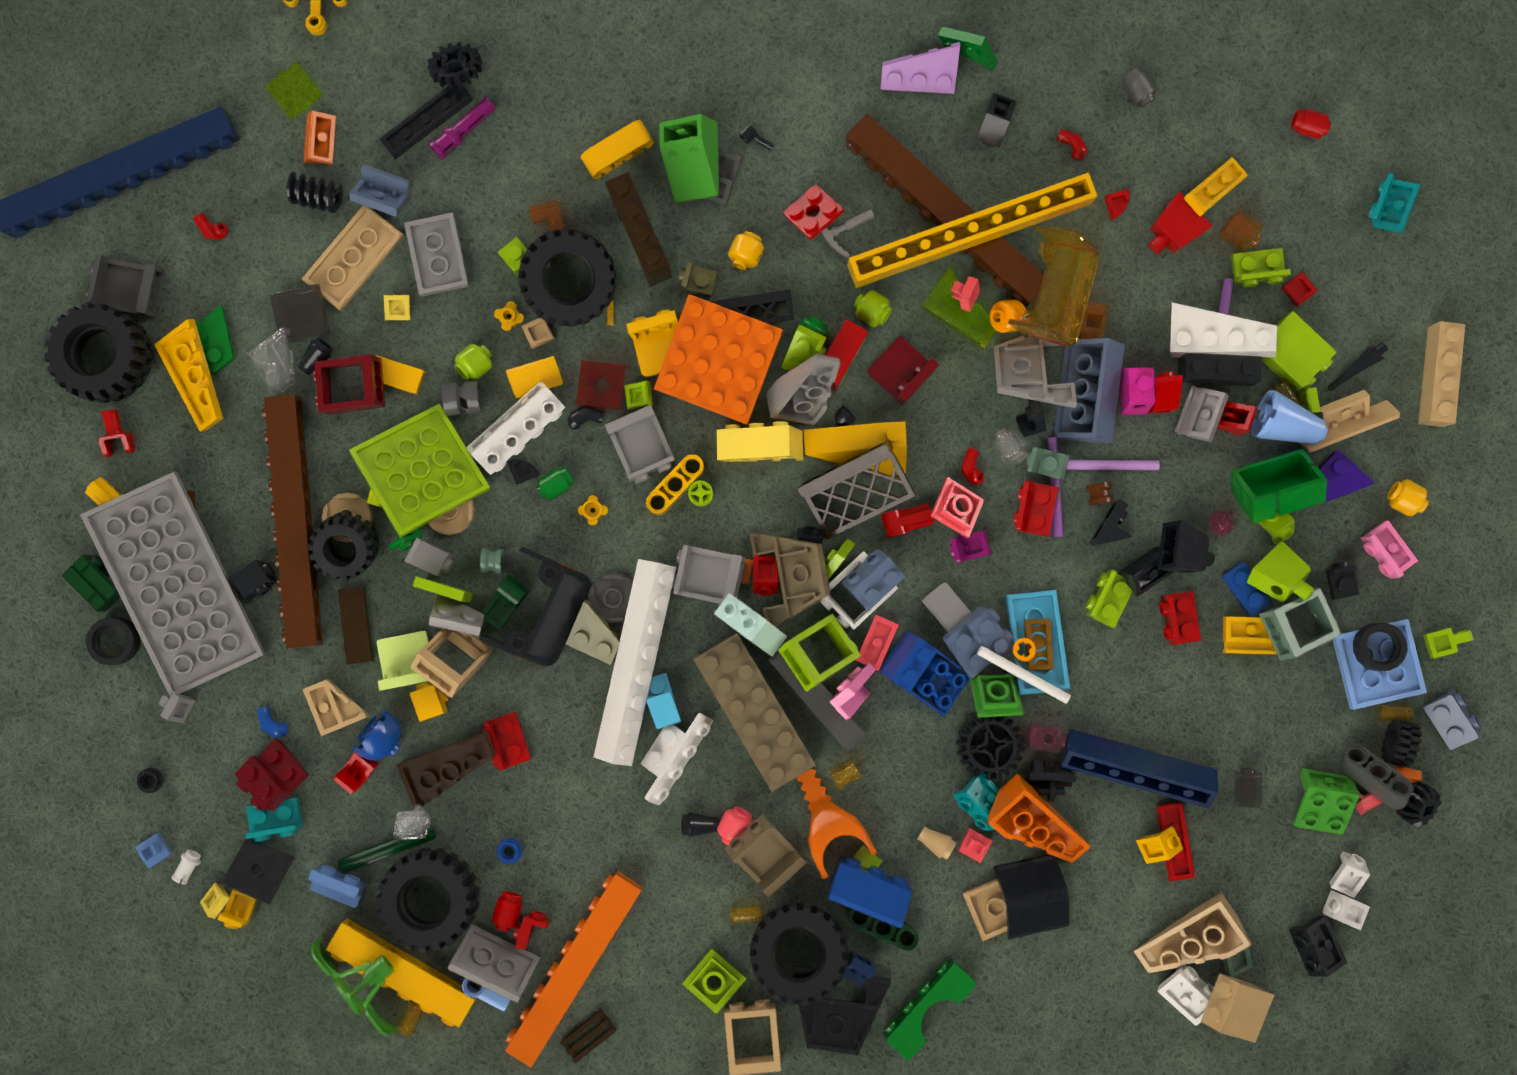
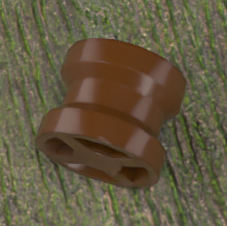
(1100, 493)

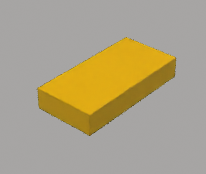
(401, 376)

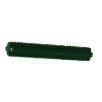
(382, 851)

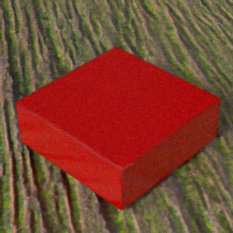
(1299, 289)

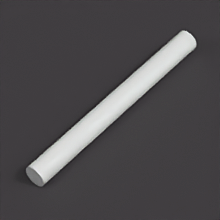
(1023, 674)

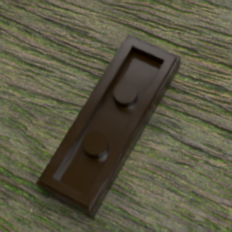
(355, 625)

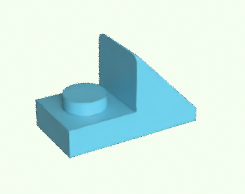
(662, 702)

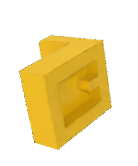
(1160, 846)

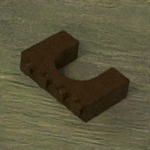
(639, 229)

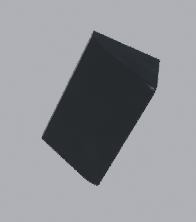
(1143, 572)

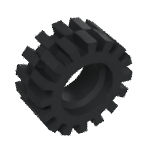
(1401, 743)

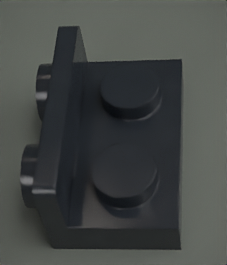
(1318, 947)

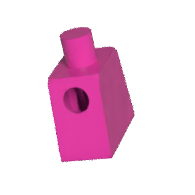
(1137, 389)

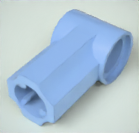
(485, 995)

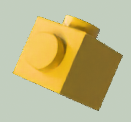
(428, 701)

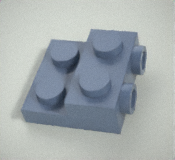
(975, 630)

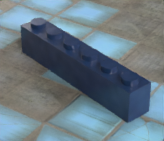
(1140, 768)

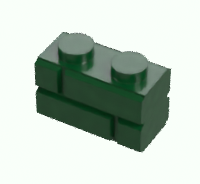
(92, 582)

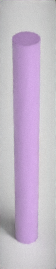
(1113, 465)

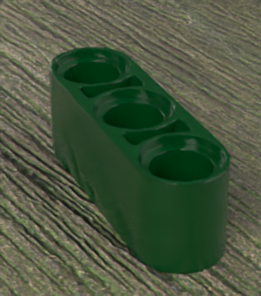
(891, 935)

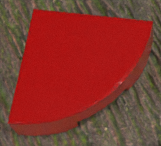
(1117, 203)

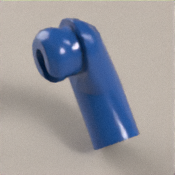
(269, 726)

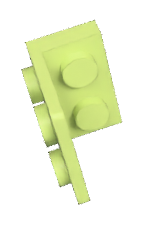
(397, 657)

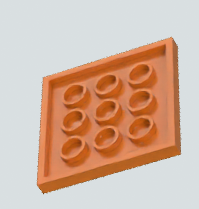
(718, 359)

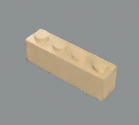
(1441, 374)

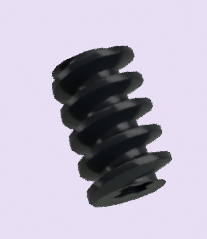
(312, 194)

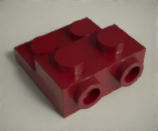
(271, 776)

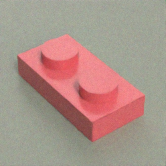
(877, 642)

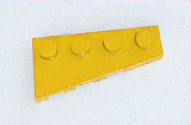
(188, 368)

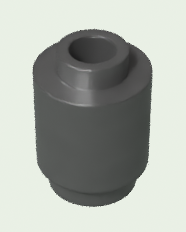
(1139, 87)

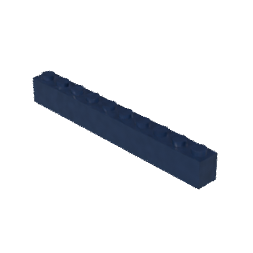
(116, 172)

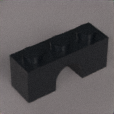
(1221, 368)

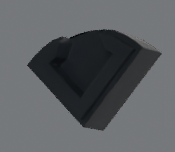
(522, 471)

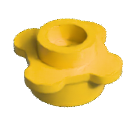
(508, 323)
(584, 510)

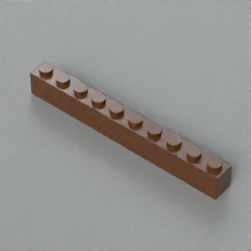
(940, 206)
(292, 521)

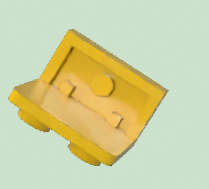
(652, 339)

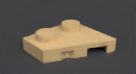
(332, 707)

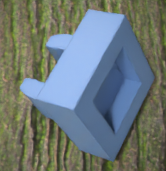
(153, 850)

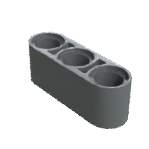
(1381, 787)

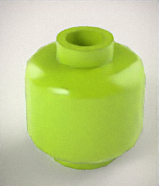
(872, 308)
(473, 362)

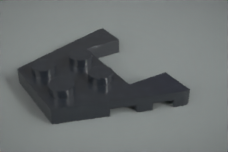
(838, 1023)

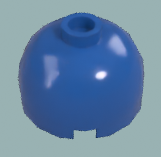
(379, 738)

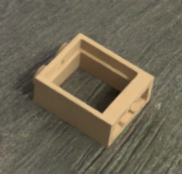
(440, 673)
(755, 1064)

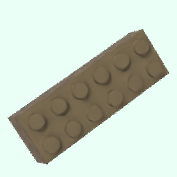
(754, 712)

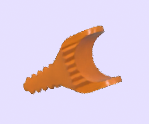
(828, 820)

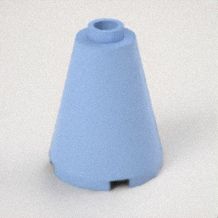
(1287, 421)

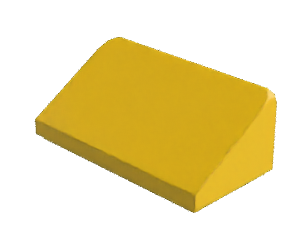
(527, 376)

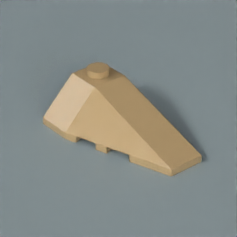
(1199, 936)

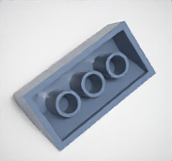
(1096, 372)

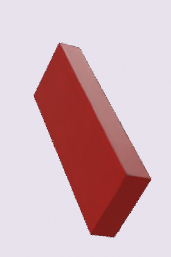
(1181, 865)

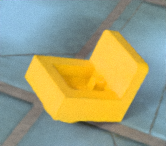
(237, 910)

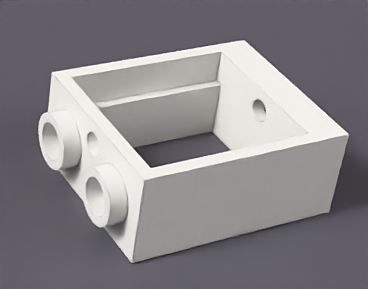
(843, 617)

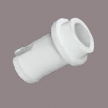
(187, 865)

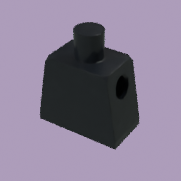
(1184, 548)

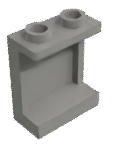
(641, 444)
(707, 574)

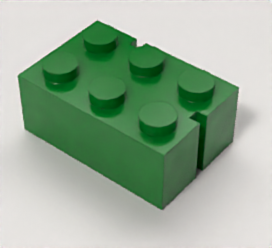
(1278, 486)

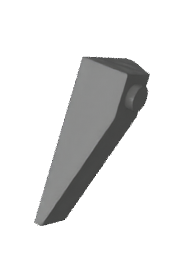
(803, 391)

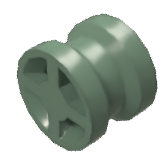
(492, 561)

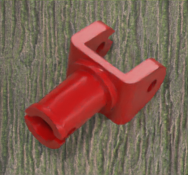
(114, 430)

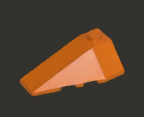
(1029, 818)

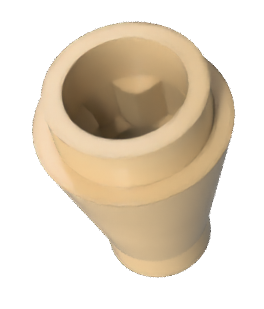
(938, 843)

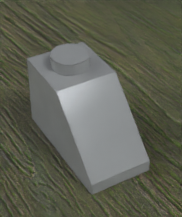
(429, 558)

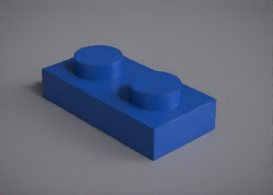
(1249, 597)

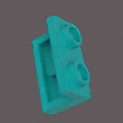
(1394, 204)

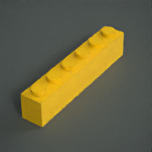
(411, 977)

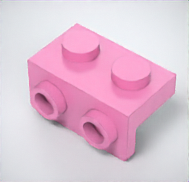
(1389, 550)
(852, 691)

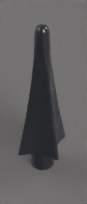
(1368, 358)

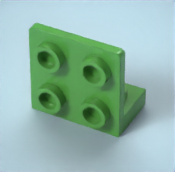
(1326, 801)

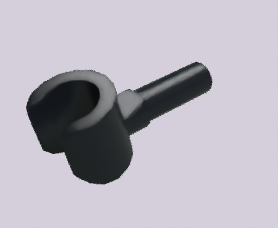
(750, 133)

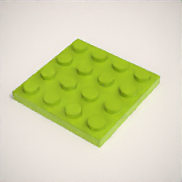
(419, 470)

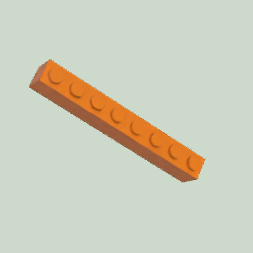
(573, 969)

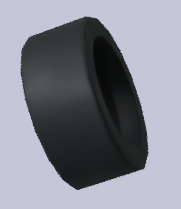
(93, 638)
(1399, 646)

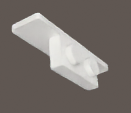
(671, 753)

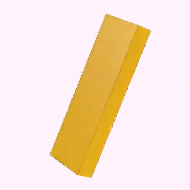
(1215, 186)

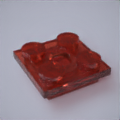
(592, 372)

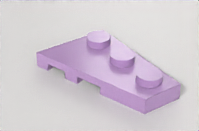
(924, 72)

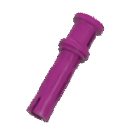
(453, 135)

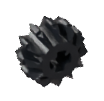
(1421, 805)

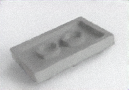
(436, 254)
(494, 963)

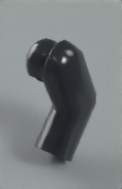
(584, 414)

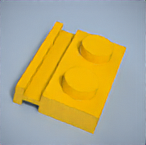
(1246, 636)

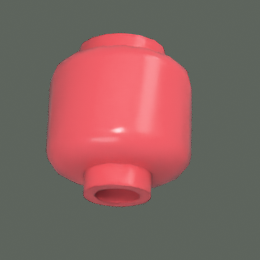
(733, 823)

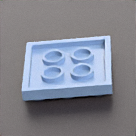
(1372, 687)

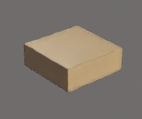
(538, 332)

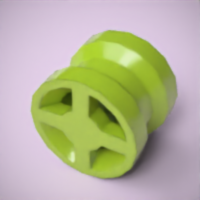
(700, 489)

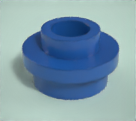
(509, 859)

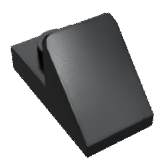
(1108, 530)

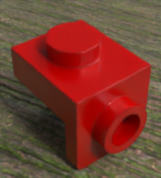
(355, 773)
(524, 930)

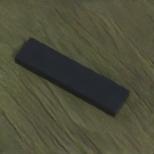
(425, 120)

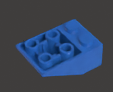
(925, 673)

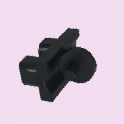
(1054, 781)

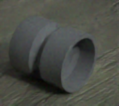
(462, 398)

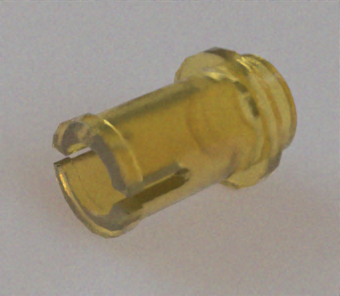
(1284, 388)
(1390, 712)
(745, 914)
(410, 1019)

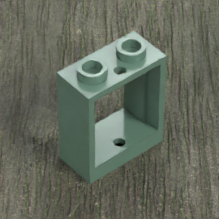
(1285, 642)

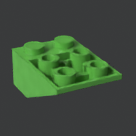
(691, 157)

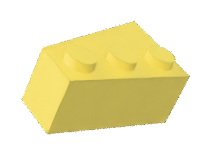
(759, 443)

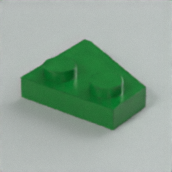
(971, 46)
(216, 340)

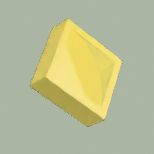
(397, 307)
(214, 900)

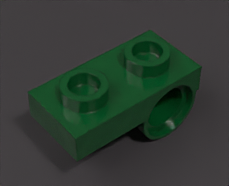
(505, 601)

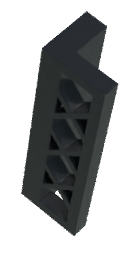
(761, 300)

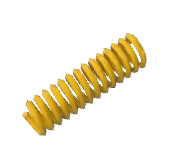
(612, 313)

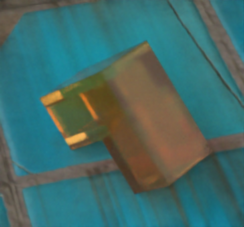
(548, 212)

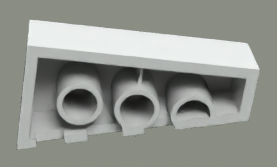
(1219, 334)

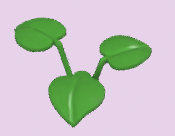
(374, 974)

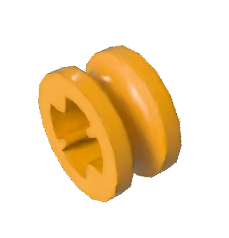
(1032, 651)

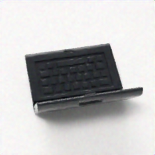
(1033, 895)

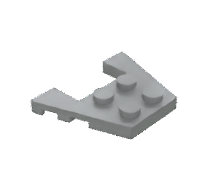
(1023, 372)

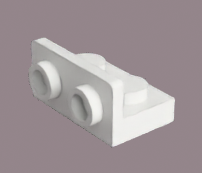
(1187, 993)

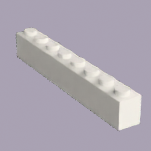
(634, 662)

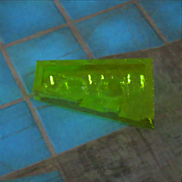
(945, 308)

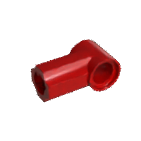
(902, 521)

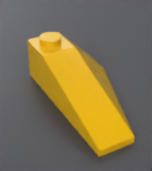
(846, 442)

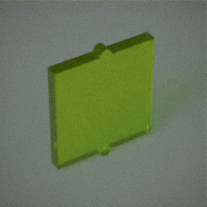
(294, 90)

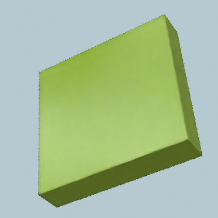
(443, 589)

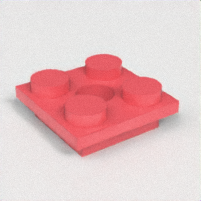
(947, 512)

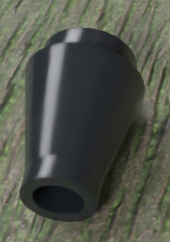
(316, 351)
(698, 824)

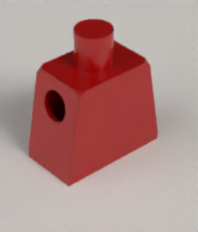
(1177, 226)

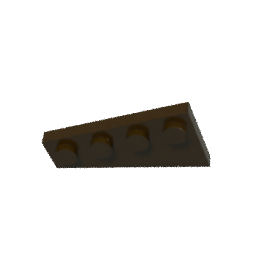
(440, 769)

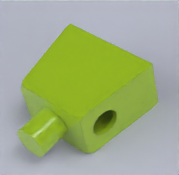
(1282, 574)

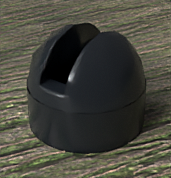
(844, 417)

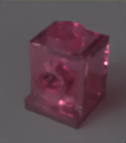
(1036, 735)

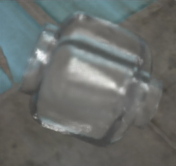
(1011, 446)

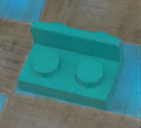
(978, 800)
(283, 820)

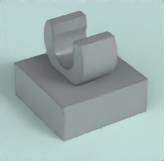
(176, 707)

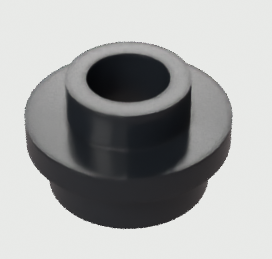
(144, 785)

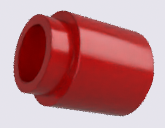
(1310, 123)
(507, 911)

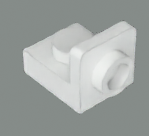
(1350, 875)
(1345, 910)

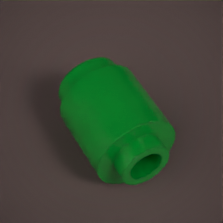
(554, 483)

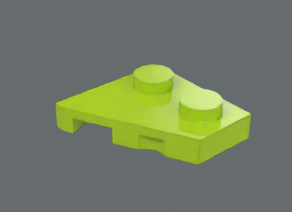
(835, 558)

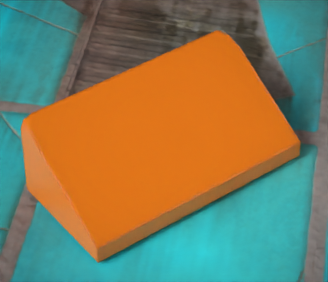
(319, 138)

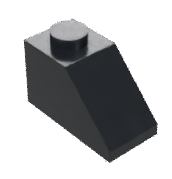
(996, 120)

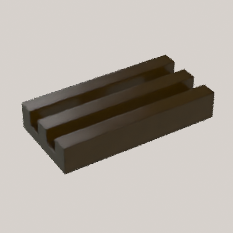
(571, 1049)

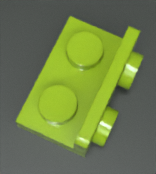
(1259, 266)
(803, 347)
(1109, 599)

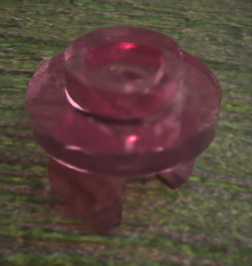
(1221, 523)

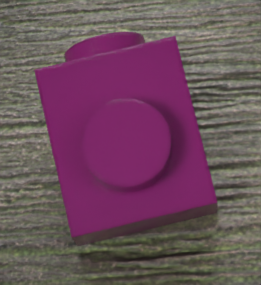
(970, 548)

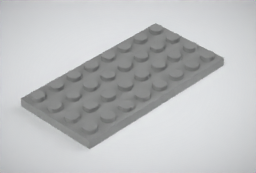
(173, 584)

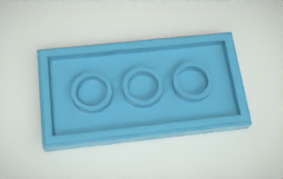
(1038, 606)

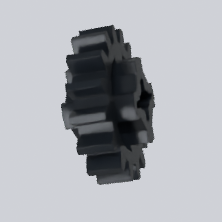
(455, 65)

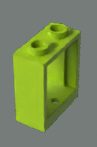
(801, 664)

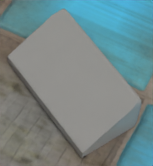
(946, 606)

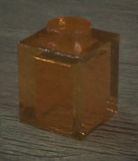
(1241, 231)

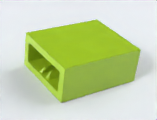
(1299, 353)

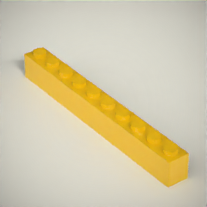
(972, 230)

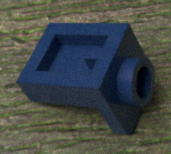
(859, 969)

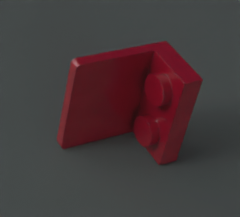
(901, 370)

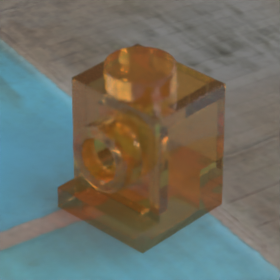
(1098, 314)

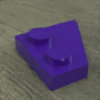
(1342, 476)

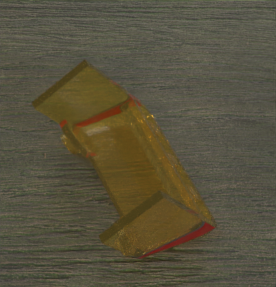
(1063, 289)

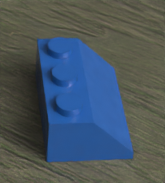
(870, 891)

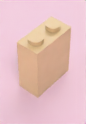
(1237, 1008)

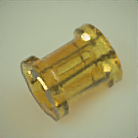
(845, 774)

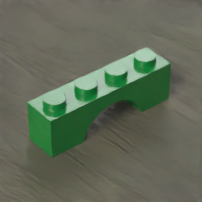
(949, 984)

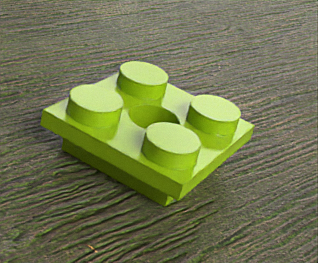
(715, 965)

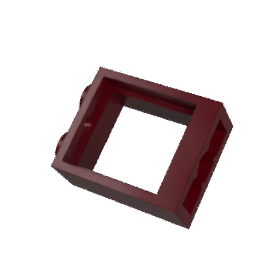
(372, 384)

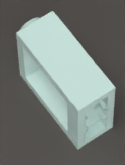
(750, 624)

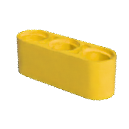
(616, 148)
(680, 473)

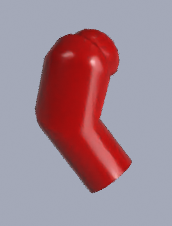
(1075, 141)
(210, 231)
(969, 468)

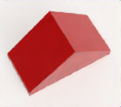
(1237, 418)

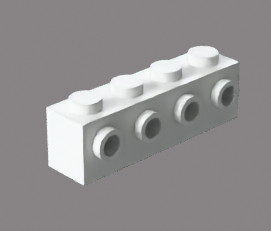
(515, 428)

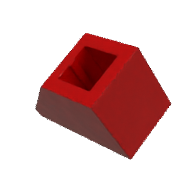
(1167, 393)

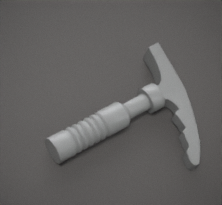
(848, 225)

